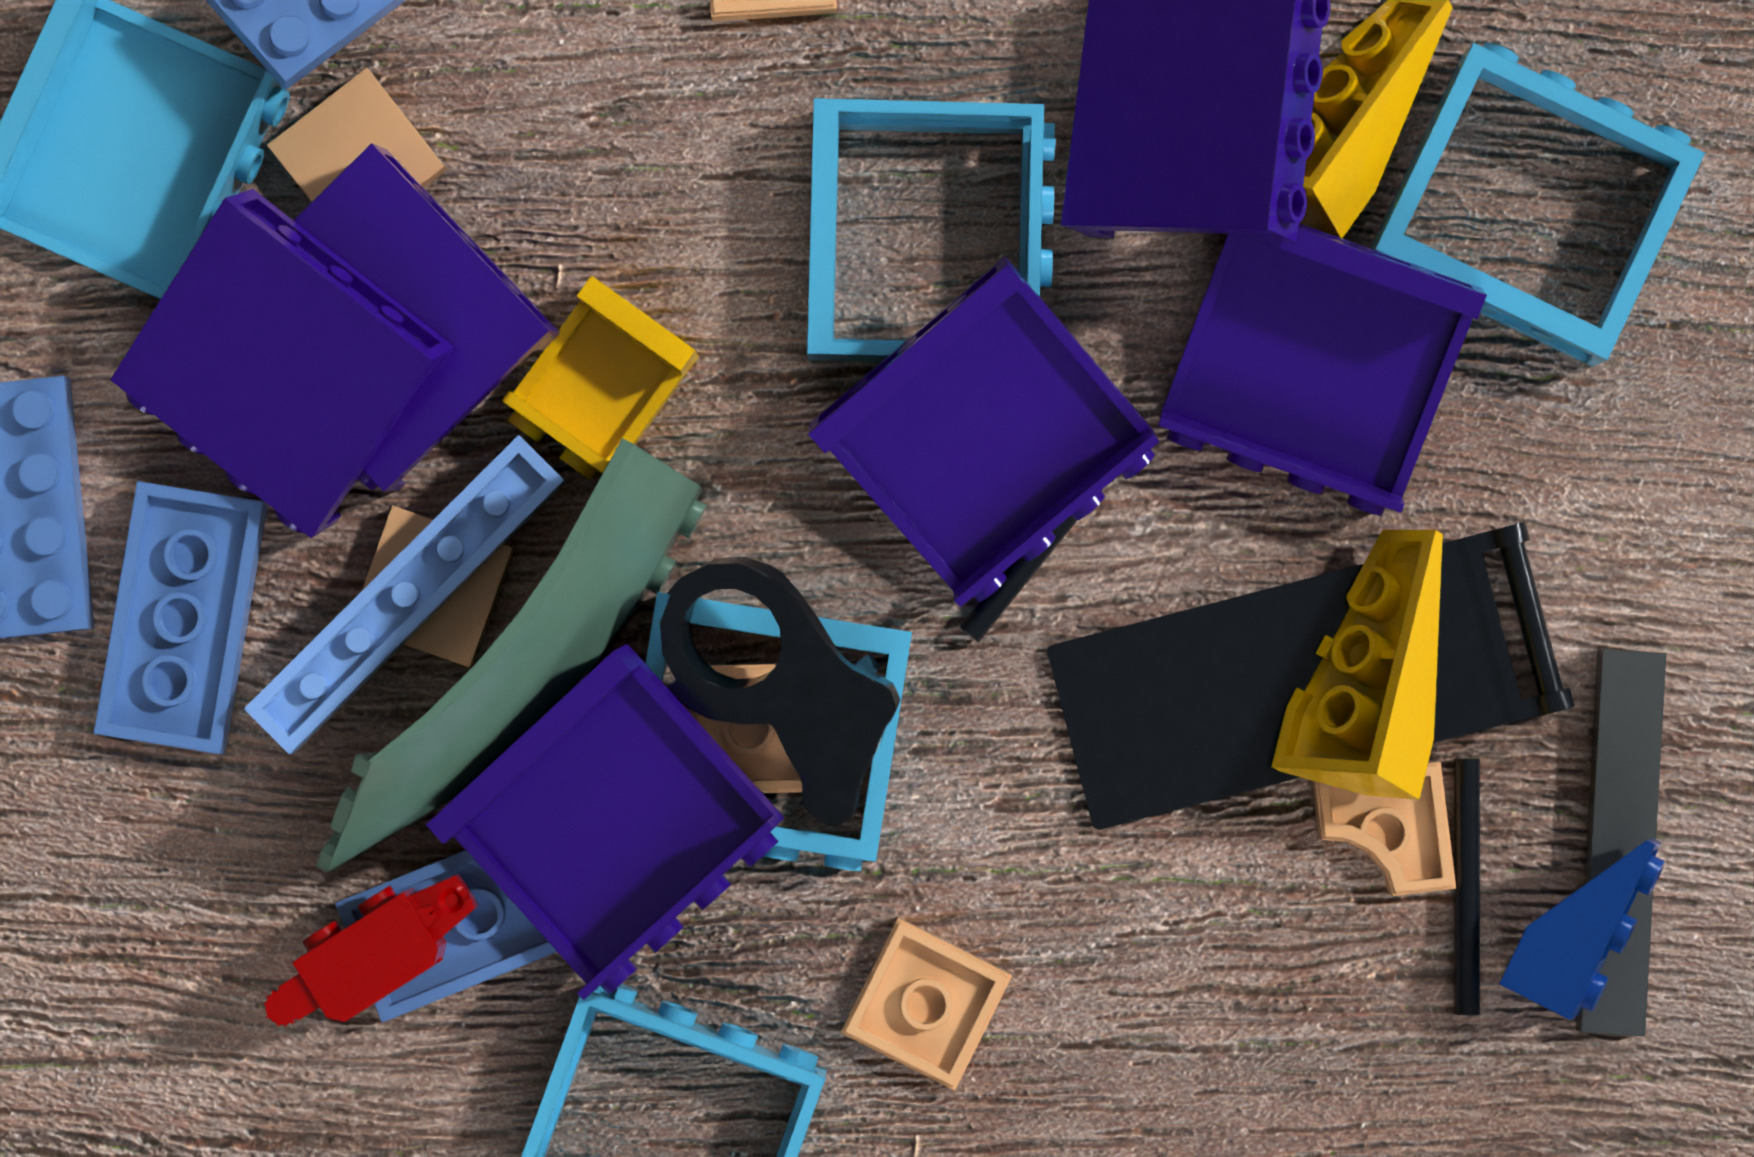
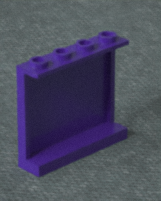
(1194, 116)
(427, 263)
(278, 361)
(1320, 362)
(986, 433)
(611, 820)

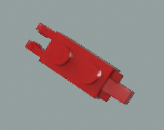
(374, 955)

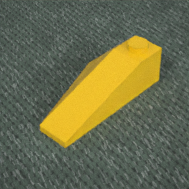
(1365, 106)
(1374, 693)

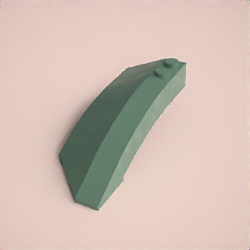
(544, 652)

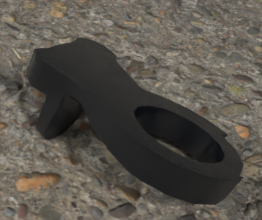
(814, 698)

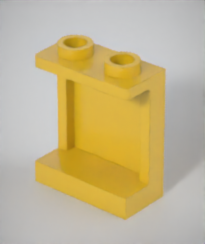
(600, 379)

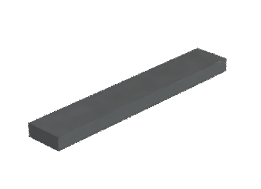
(1624, 816)

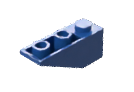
(1568, 945)

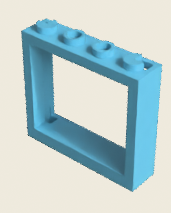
(916, 116)
(1603, 117)
(839, 850)
(679, 1024)

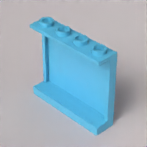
(128, 140)

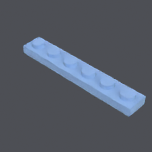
(404, 595)

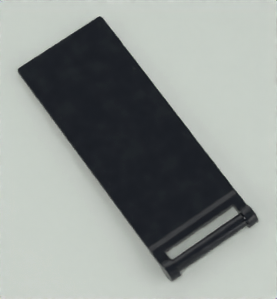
(1200, 695)

